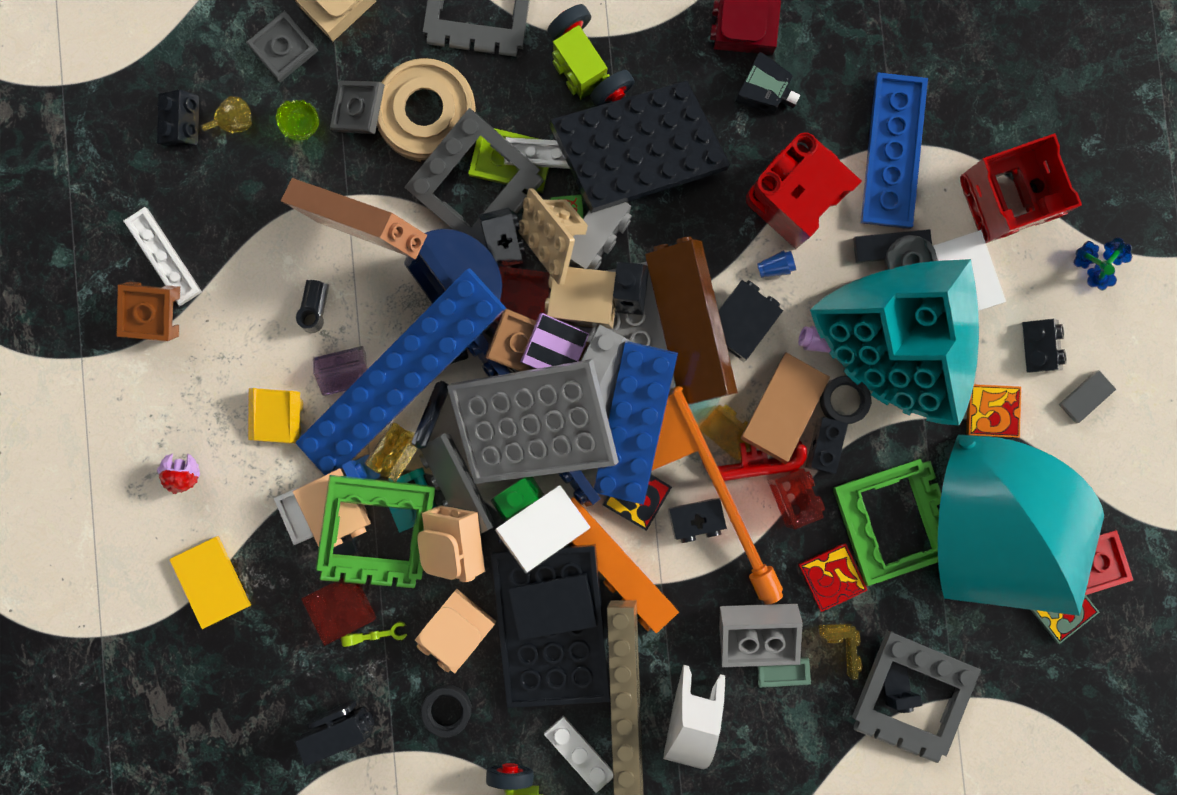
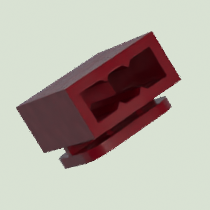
(746, 25)

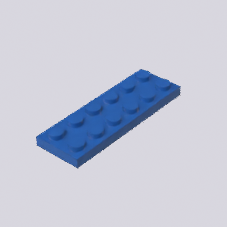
(894, 150)
(636, 420)

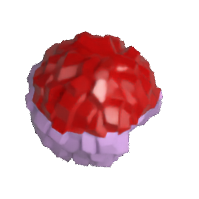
(178, 476)

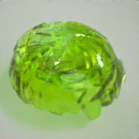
(297, 119)

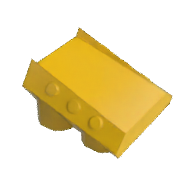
(274, 415)

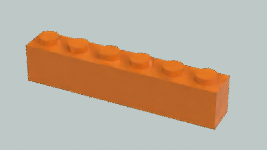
(625, 575)

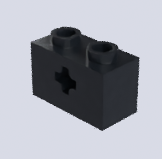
(499, 223)
(826, 445)
(708, 509)

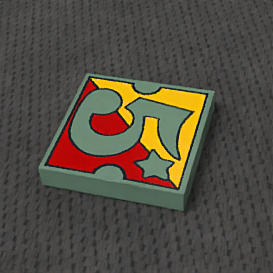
(1064, 625)

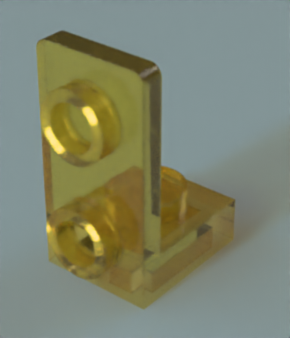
(835, 634)

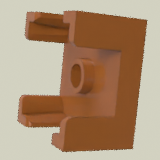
(146, 311)

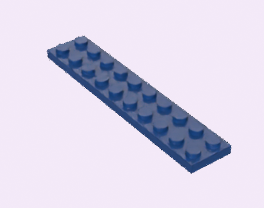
(401, 373)

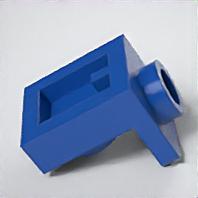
(358, 469)

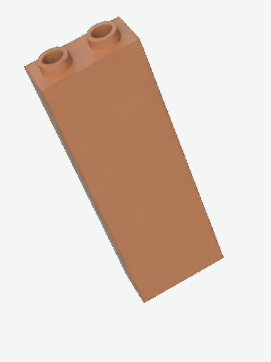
(354, 218)

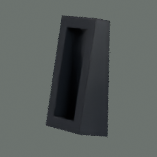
(346, 548)

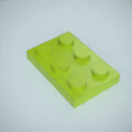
(490, 165)

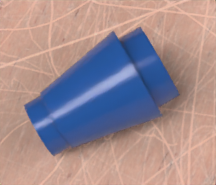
(777, 265)

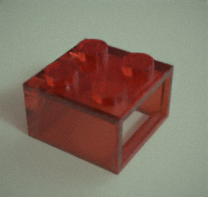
(524, 291)
(801, 487)
(338, 610)

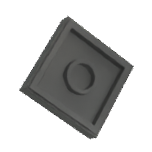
(282, 46)
(357, 107)

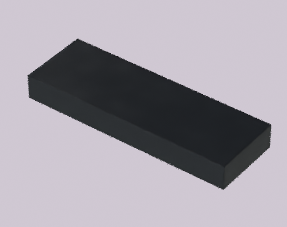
(874, 247)

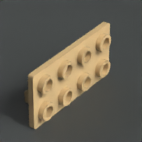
(549, 232)

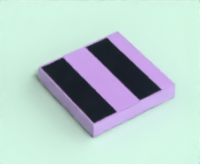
(553, 343)

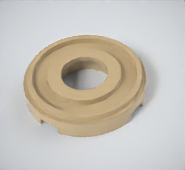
(398, 131)

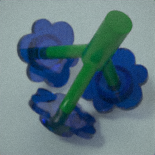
(1103, 272)

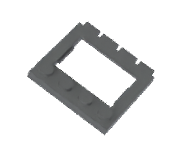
(484, 37)
(449, 154)
(930, 663)

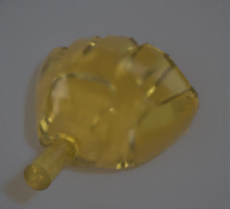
(231, 115)

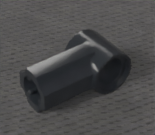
(313, 303)

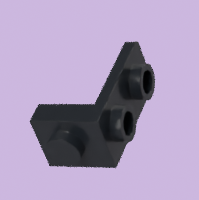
(898, 691)

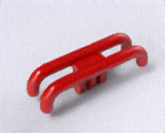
(757, 463)

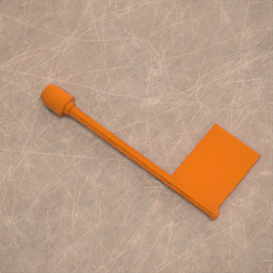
(682, 437)

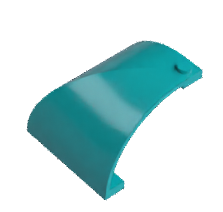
(1015, 527)

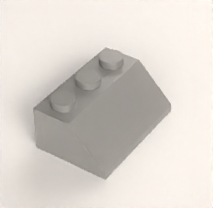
(606, 351)
(760, 635)

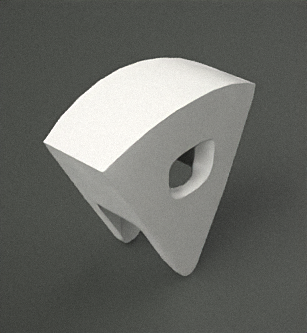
(694, 724)

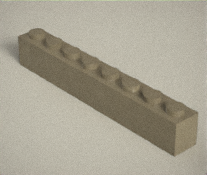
(625, 697)

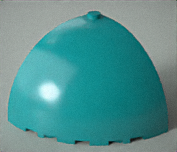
(908, 336)

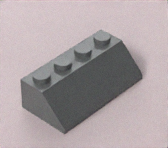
(454, 479)

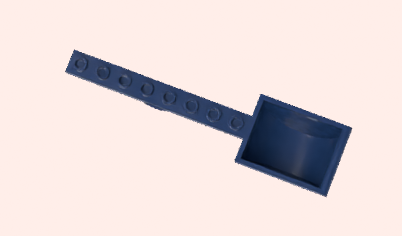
(437, 266)

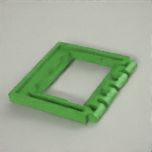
(372, 493)
(859, 525)

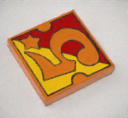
(994, 411)

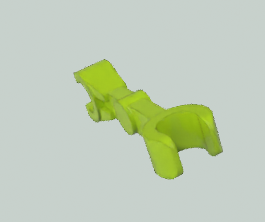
(355, 638)

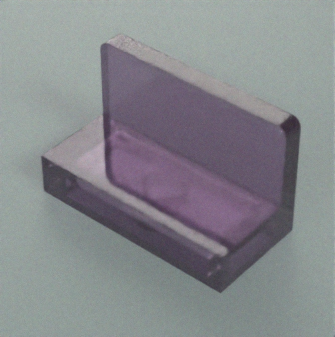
(339, 369)

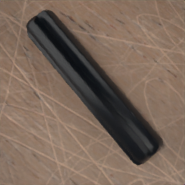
(430, 415)

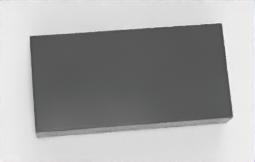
(1087, 396)

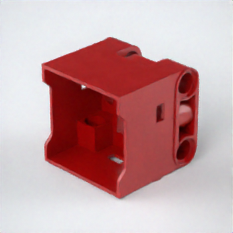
(1028, 165)
(800, 188)

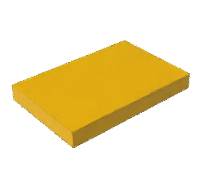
(210, 582)

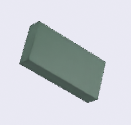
(784, 674)

